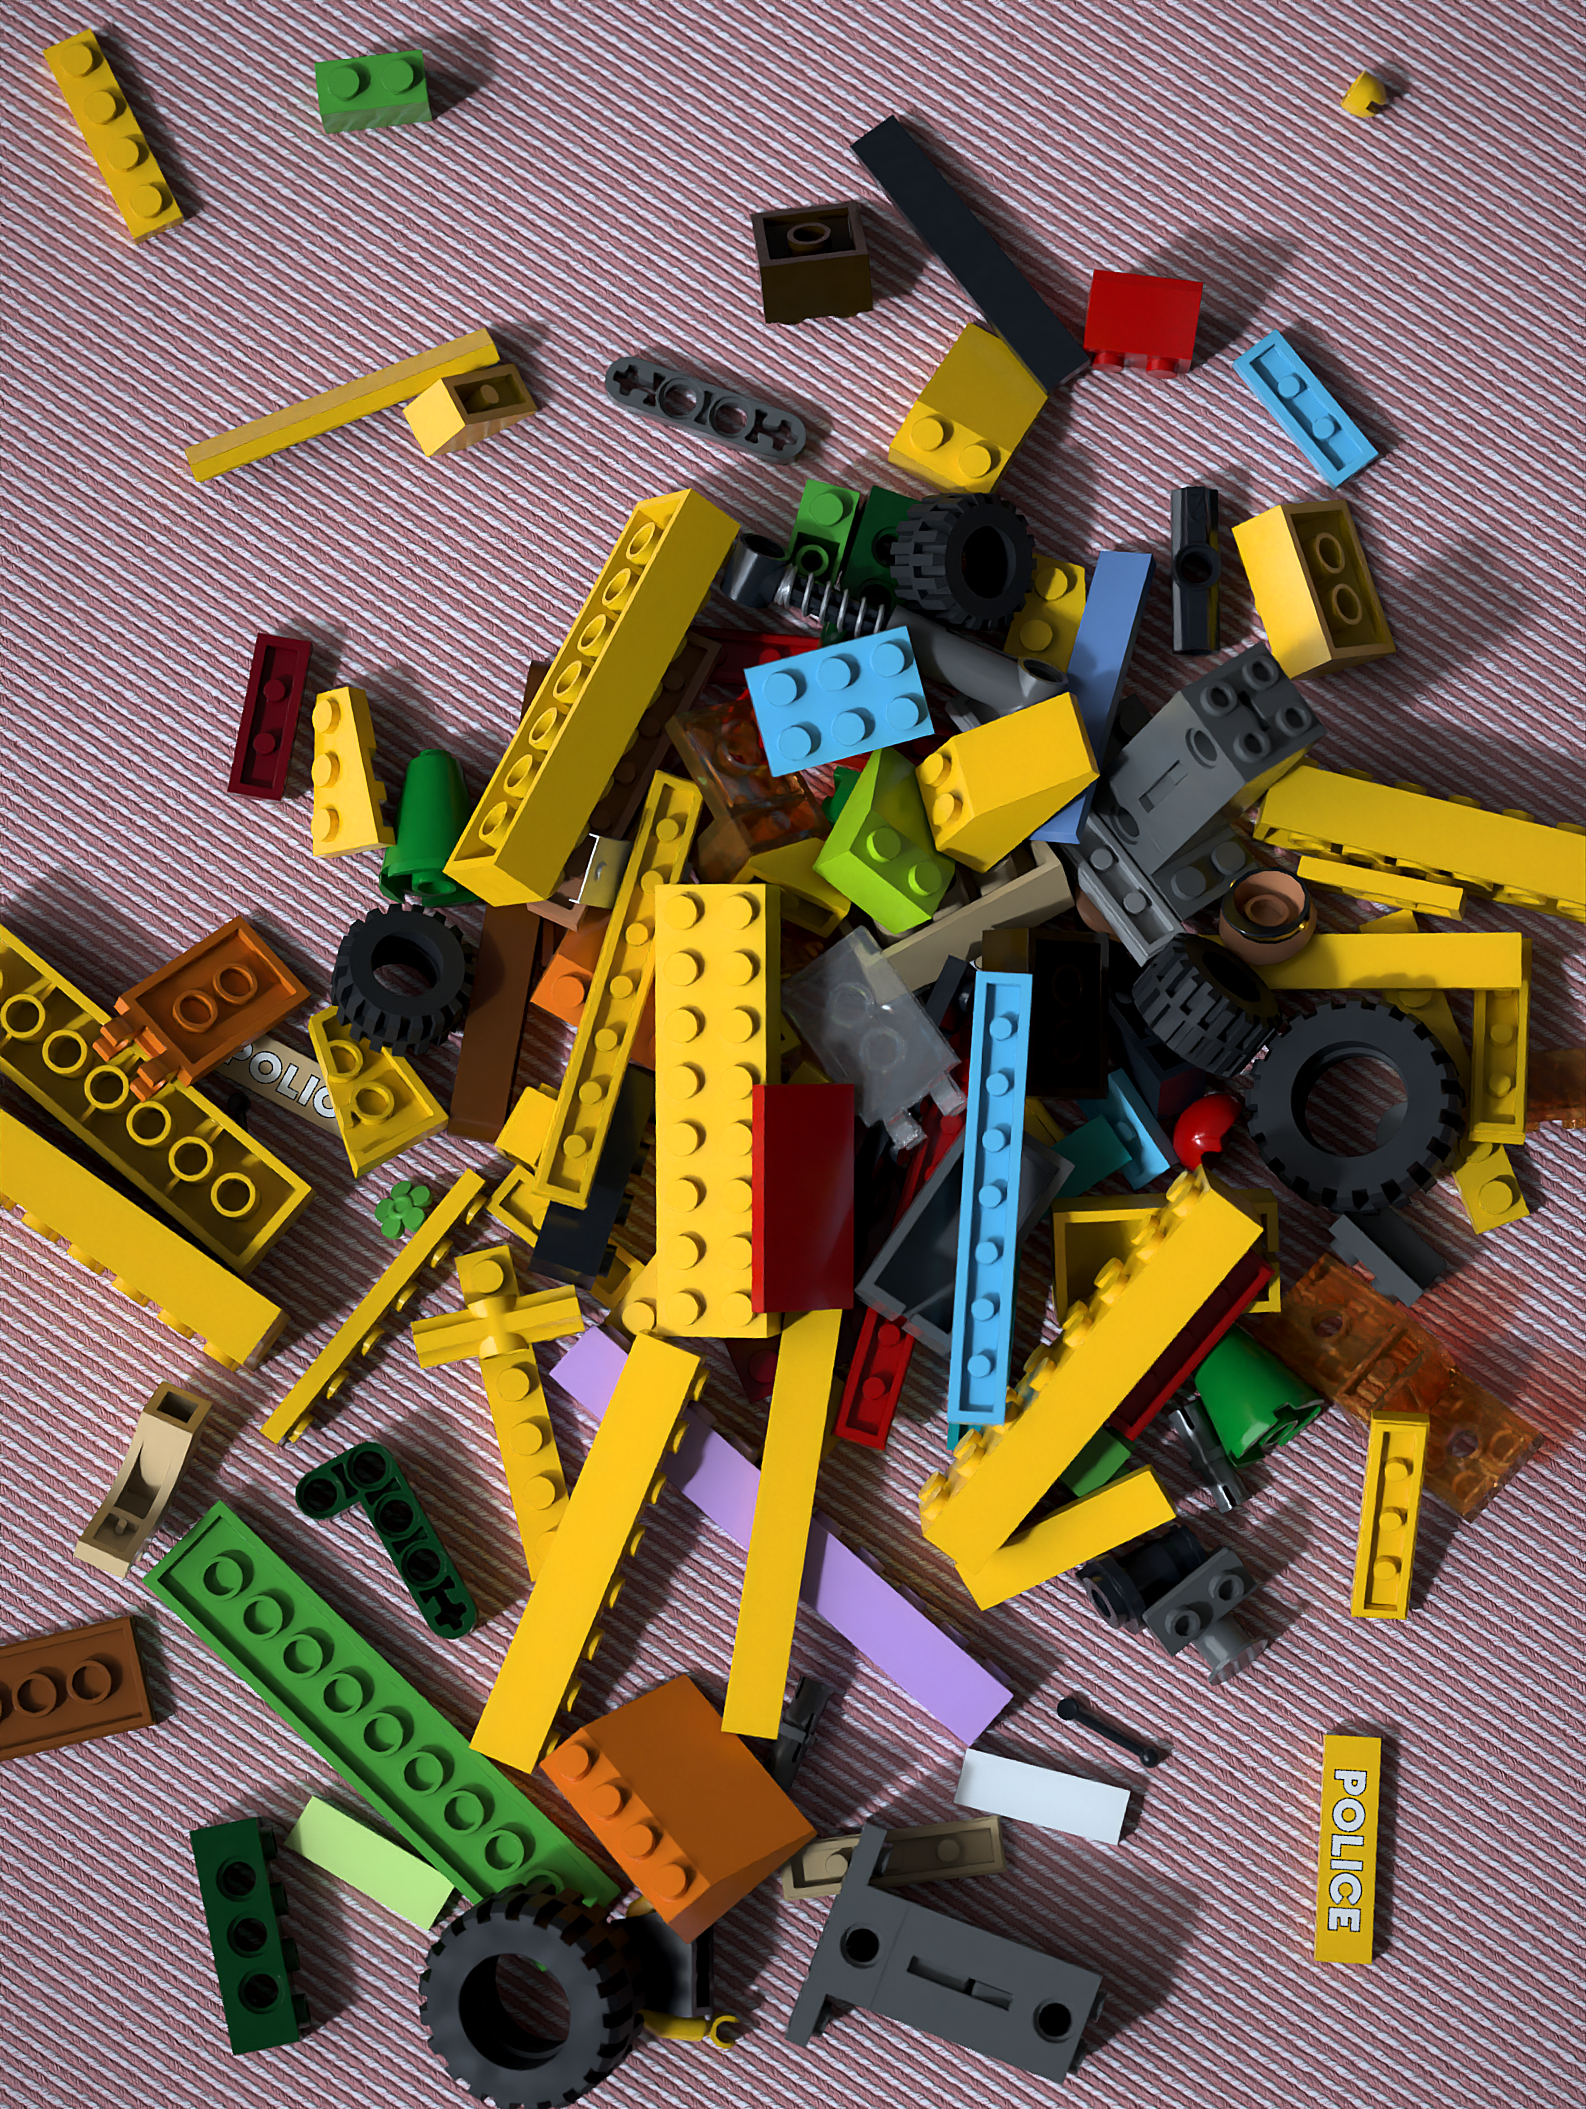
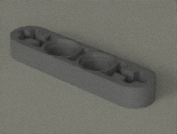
(702, 418)

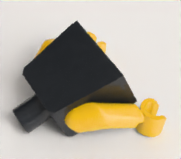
(675, 1975)

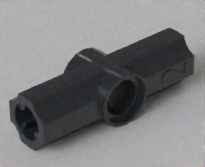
(1195, 539)

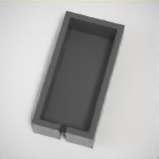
(919, 1259)

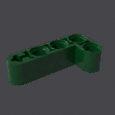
(401, 1545)

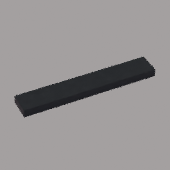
(970, 255)

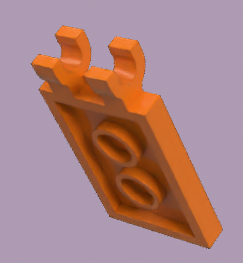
(202, 1008)

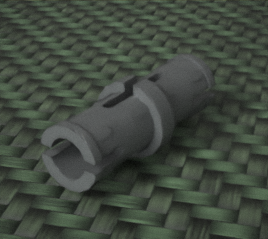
(1209, 1457)
(797, 1731)

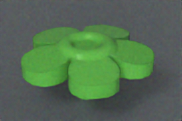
(403, 1209)

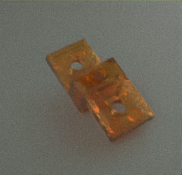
(749, 808)
(1398, 1366)

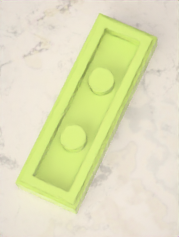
(370, 1862)

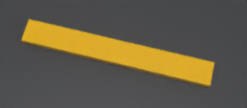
(616, 994)
(781, 1523)

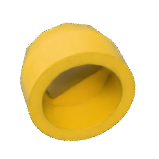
(1361, 93)

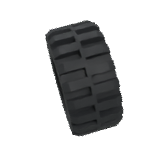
(1308, 1051)
(483, 2039)

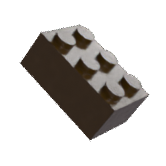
(1066, 1007)

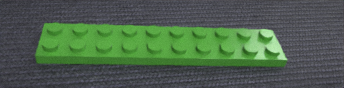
(365, 1716)

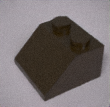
(812, 263)

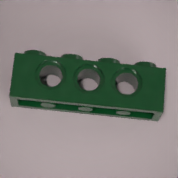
(862, 568)
(248, 2023)

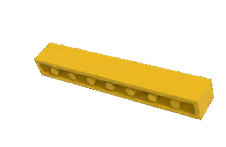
(589, 1551)

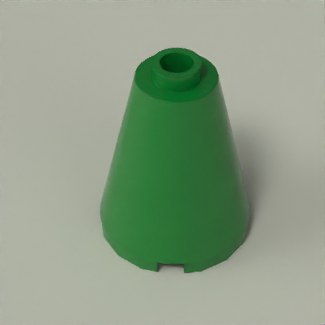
(426, 829)
(1252, 1397)

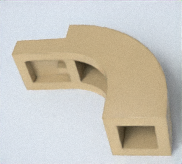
(146, 1481)

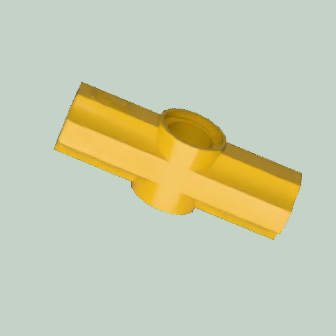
(497, 1327)

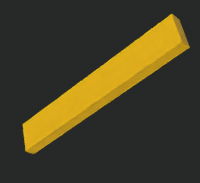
(340, 405)
(1398, 963)

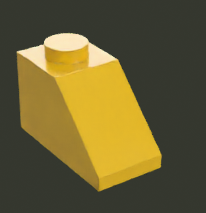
(468, 408)
(804, 894)

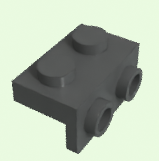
(1390, 1250)
(1199, 1600)

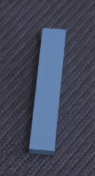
(1100, 668)

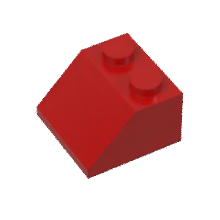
(1141, 323)

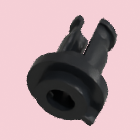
(1127, 1586)

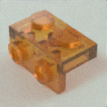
(1556, 1088)

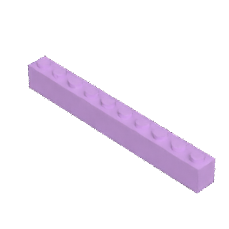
(834, 1580)

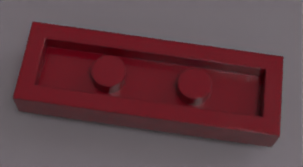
(270, 718)

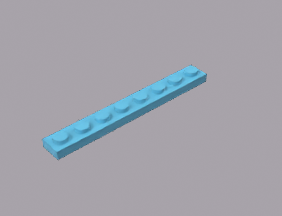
(990, 1199)

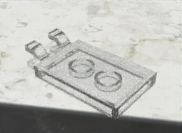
(873, 1035)

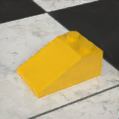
(969, 417)
(1005, 780)

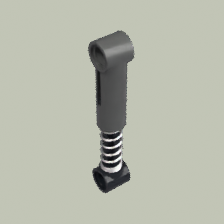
(762, 574)

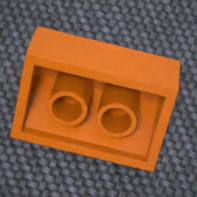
(569, 977)

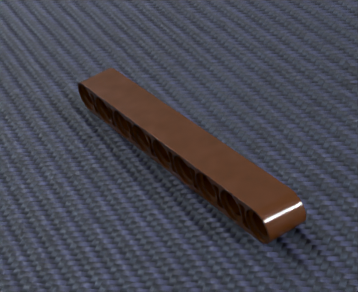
(497, 1005)

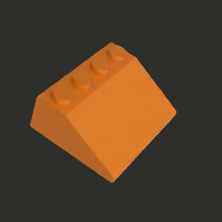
(679, 1804)

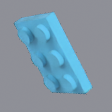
(839, 701)

